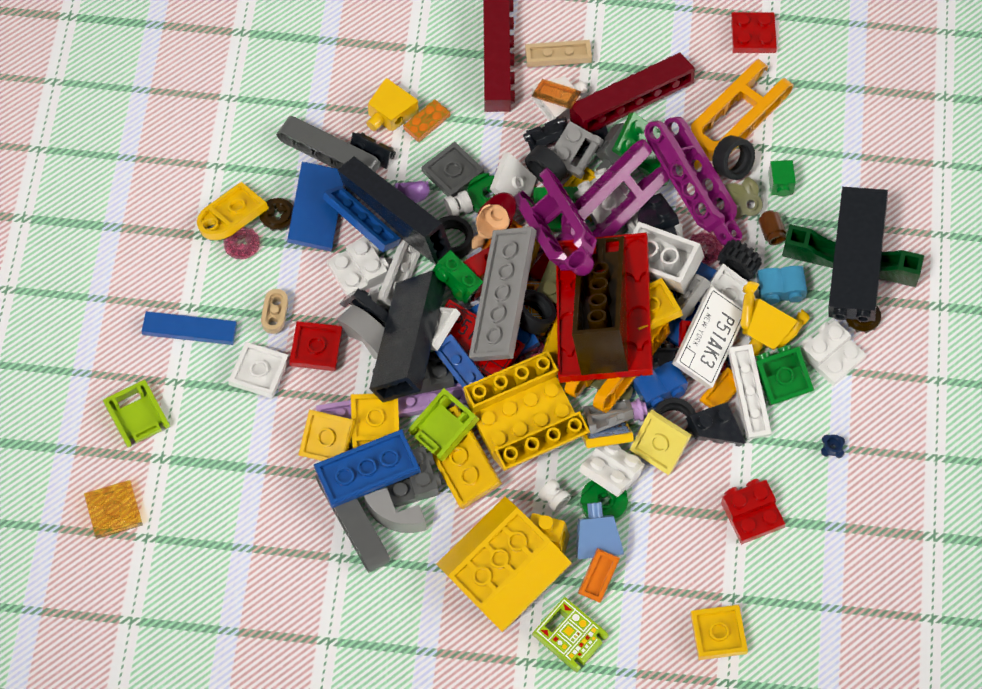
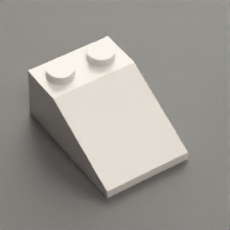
(671, 257)

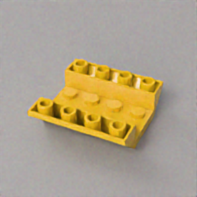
(524, 411)
(504, 563)

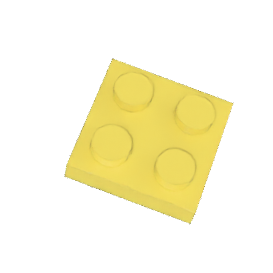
(660, 442)

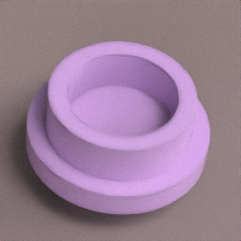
(639, 410)

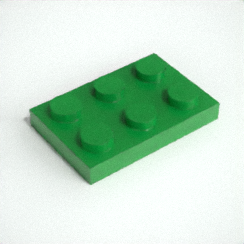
(631, 133)

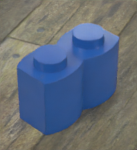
(663, 384)

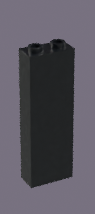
(395, 210)
(858, 254)
(407, 337)

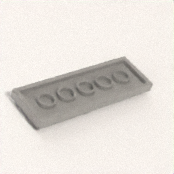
(502, 294)

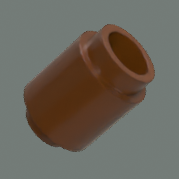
(772, 227)

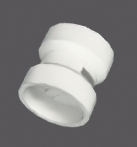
(458, 204)
(554, 495)

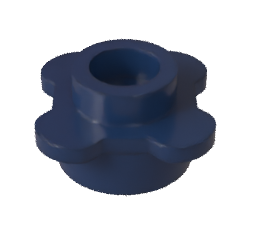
(835, 440)

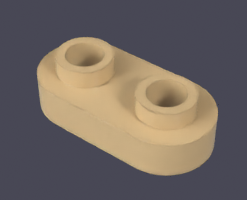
(274, 312)

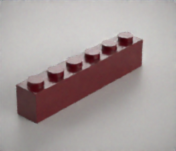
(497, 55)
(633, 93)

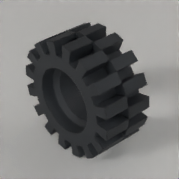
(740, 259)

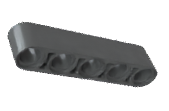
(322, 145)
(360, 533)

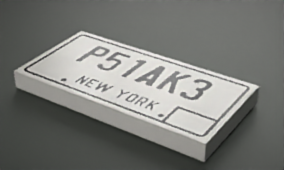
(709, 338)

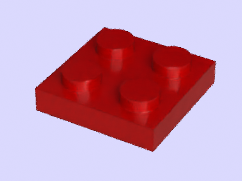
(753, 32)
(316, 346)

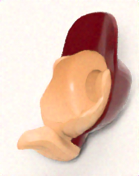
(494, 215)

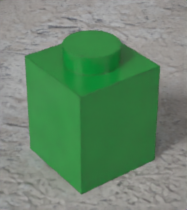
(781, 177)

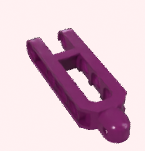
(683, 150)
(608, 182)
(547, 209)

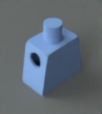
(597, 532)

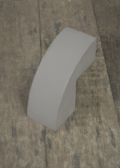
(362, 327)
(383, 511)

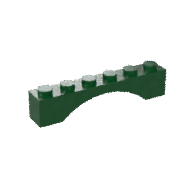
(811, 247)

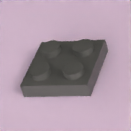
(452, 170)

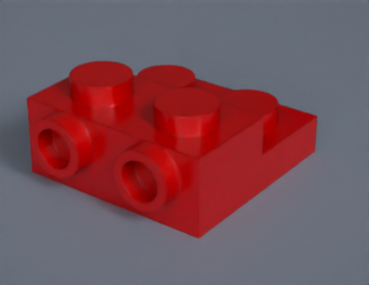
(752, 510)

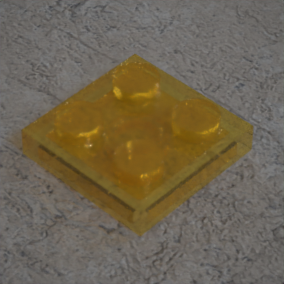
(113, 509)

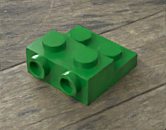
(457, 277)
(783, 374)

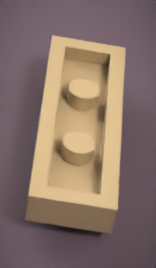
(558, 53)

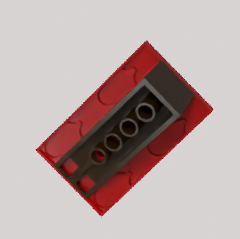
(604, 310)

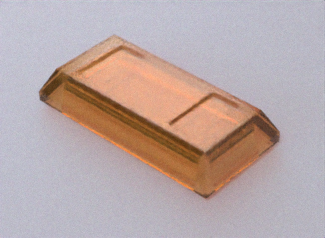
(556, 93)

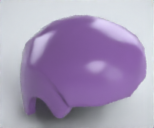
(415, 191)

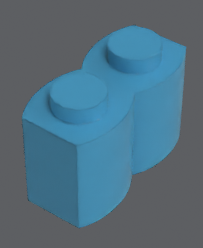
(782, 284)

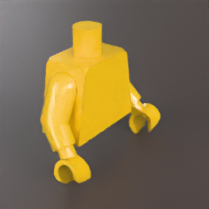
(766, 323)

